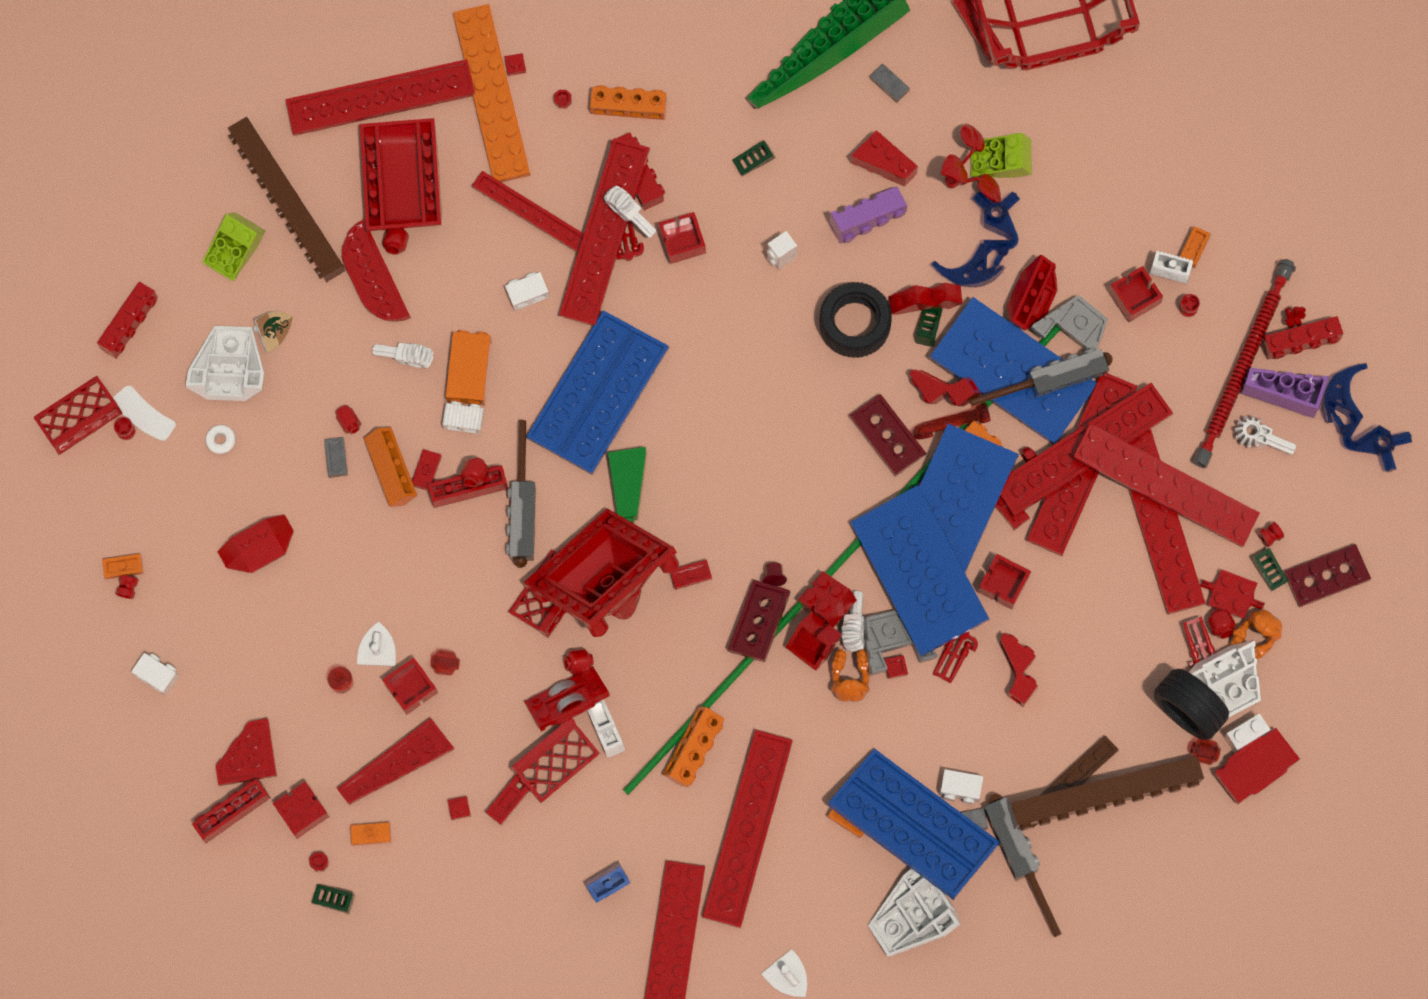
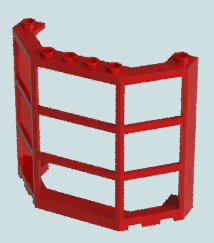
(1060, 55)

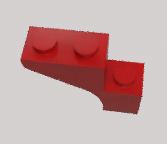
(921, 298)
(935, 389)
(1020, 659)

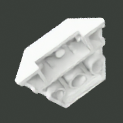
(1232, 676)

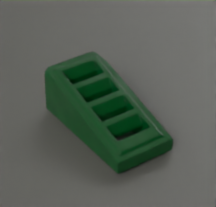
(757, 163)
(928, 337)
(1263, 572)
(348, 902)

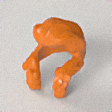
(1265, 624)
(851, 689)

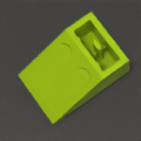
(1003, 157)
(233, 245)

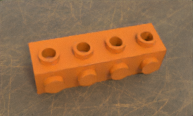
(628, 102)
(390, 466)
(693, 747)

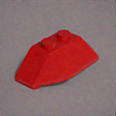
(1033, 293)
(257, 545)

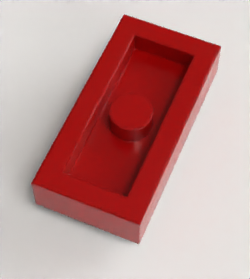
(426, 469)
(691, 574)

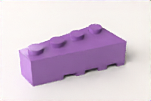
(867, 215)
(1286, 390)

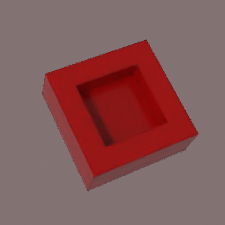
(515, 64)
(896, 667)
(459, 808)

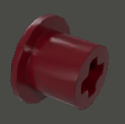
(774, 574)

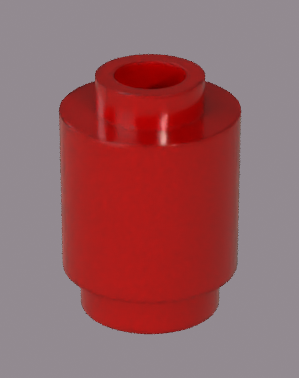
(348, 419)

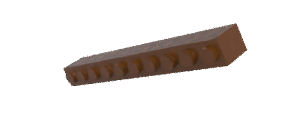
(286, 199)
(1106, 792)

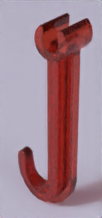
(926, 429)

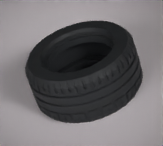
(861, 294)
(1191, 704)

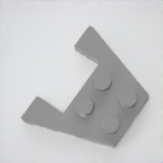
(1077, 320)
(887, 633)

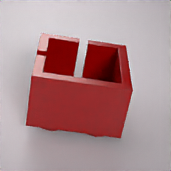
(682, 241)
(1135, 298)
(1005, 582)
(829, 599)
(813, 640)
(409, 686)
(301, 810)

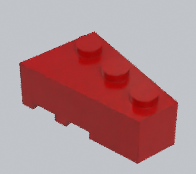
(885, 159)

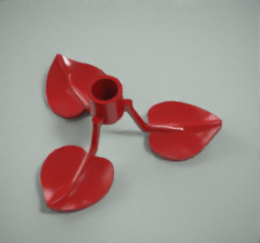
(955, 172)

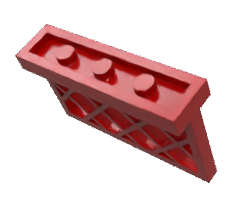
(82, 428)
(549, 621)
(540, 751)

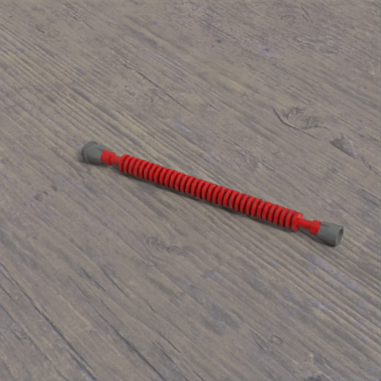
(1244, 363)

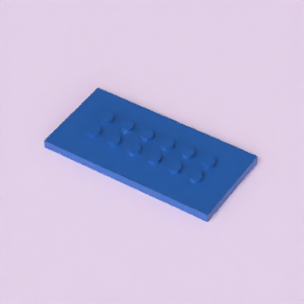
(1001, 355)
(597, 392)
(965, 487)
(920, 571)
(913, 824)

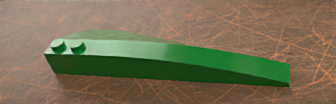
(836, 37)

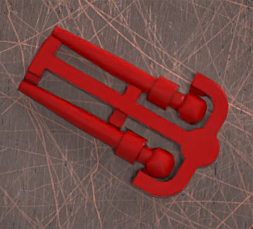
(628, 255)
(964, 653)
(1194, 654)

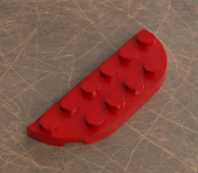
(372, 276)

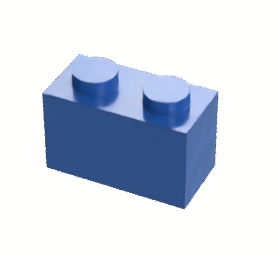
(607, 882)

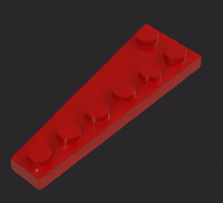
(406, 756)

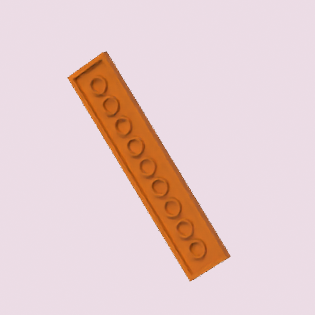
(492, 94)

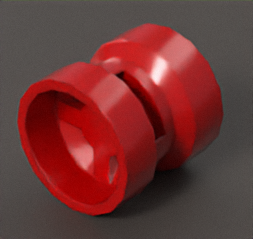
(1189, 301)
(124, 428)
(1270, 534)
(126, 587)

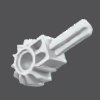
(628, 209)
(406, 354)
(1262, 436)
(853, 627)

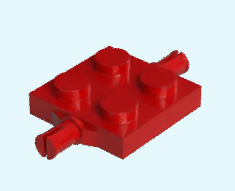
(1232, 594)

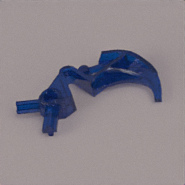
(1000, 225)
(1369, 442)

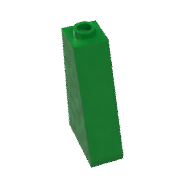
(627, 478)

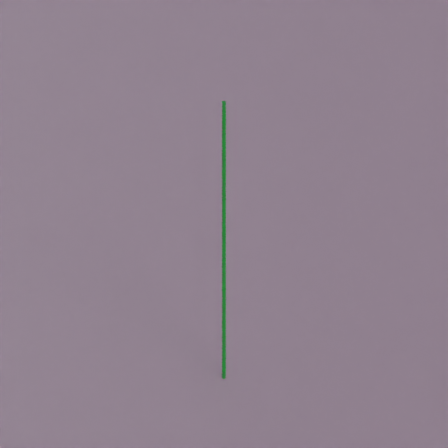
(783, 622)

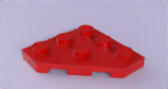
(248, 756)

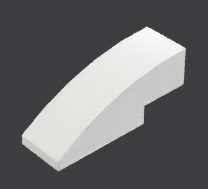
(606, 729)

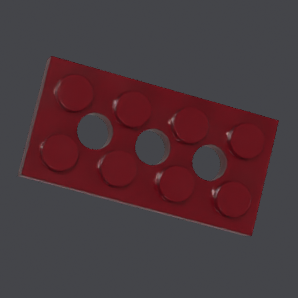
(885, 447)
(1323, 588)
(766, 632)

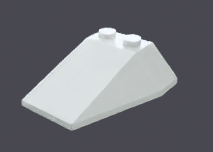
(227, 366)
(913, 915)

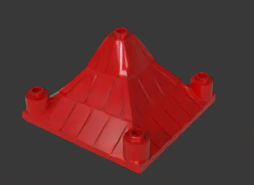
(602, 571)

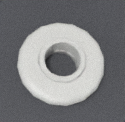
(216, 431)

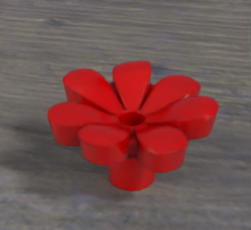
(1294, 316)

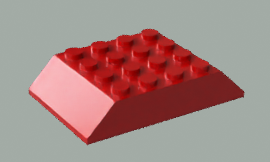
(400, 174)

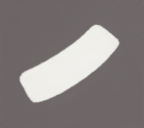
(143, 414)

